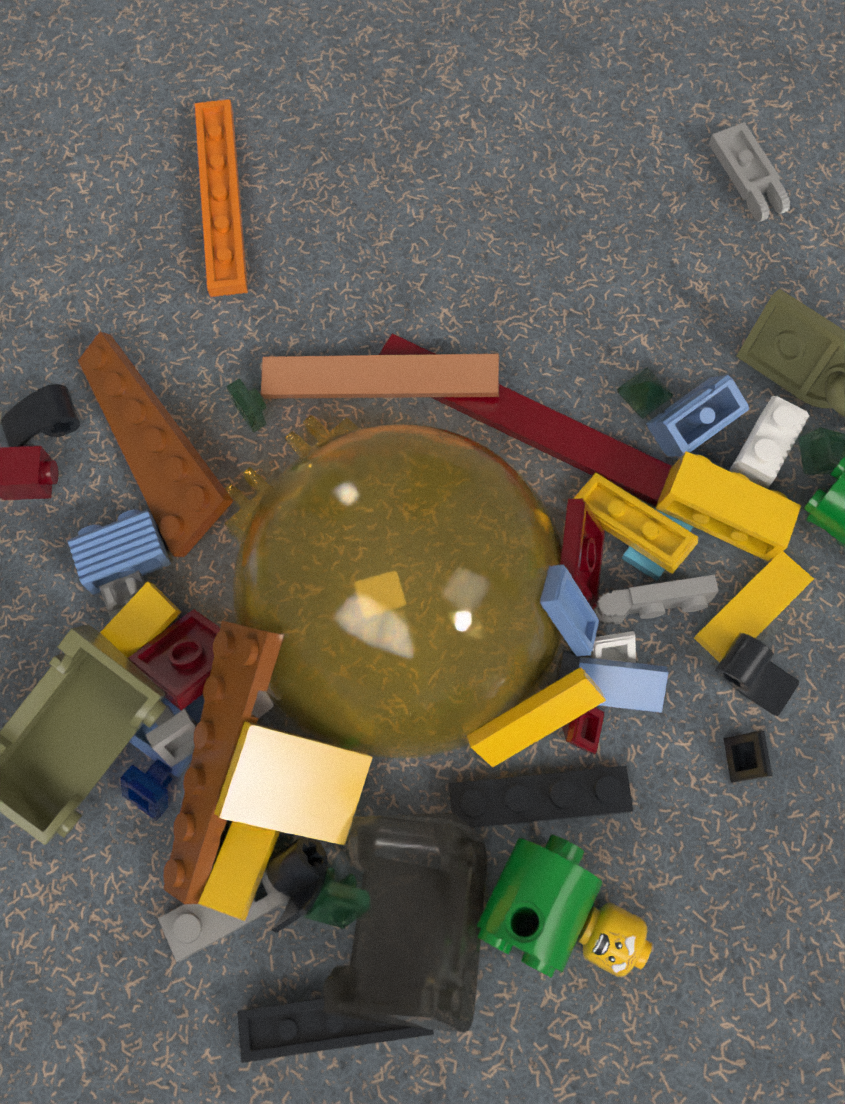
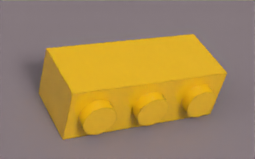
(728, 506)

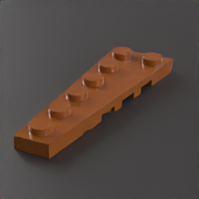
(165, 464)
(239, 670)

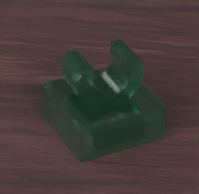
(339, 902)

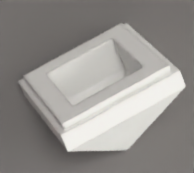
(615, 647)

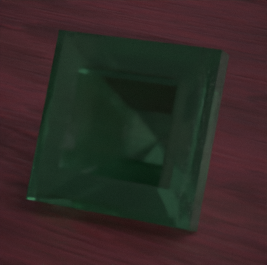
(644, 393)

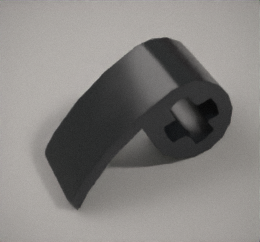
(44, 411)
(752, 673)
(300, 874)

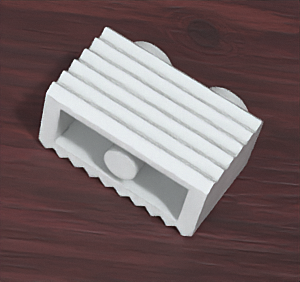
(770, 441)

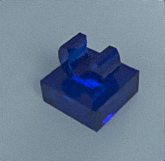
(148, 789)

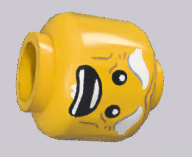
(615, 940)

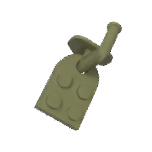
(798, 352)

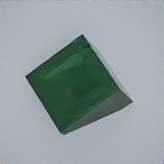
(821, 450)

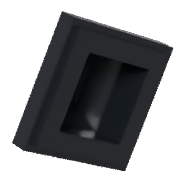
(747, 756)

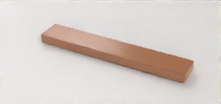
(380, 376)

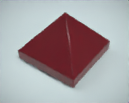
(585, 730)

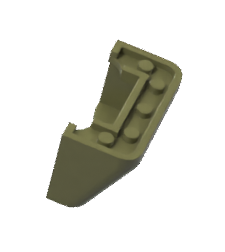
(71, 732)

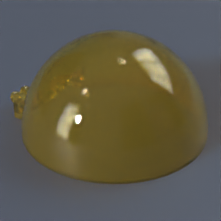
(399, 583)

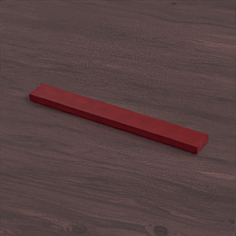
(556, 434)

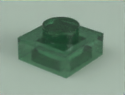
(248, 404)

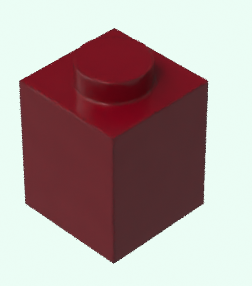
(26, 473)

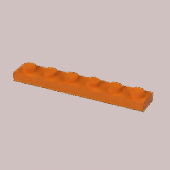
(220, 199)

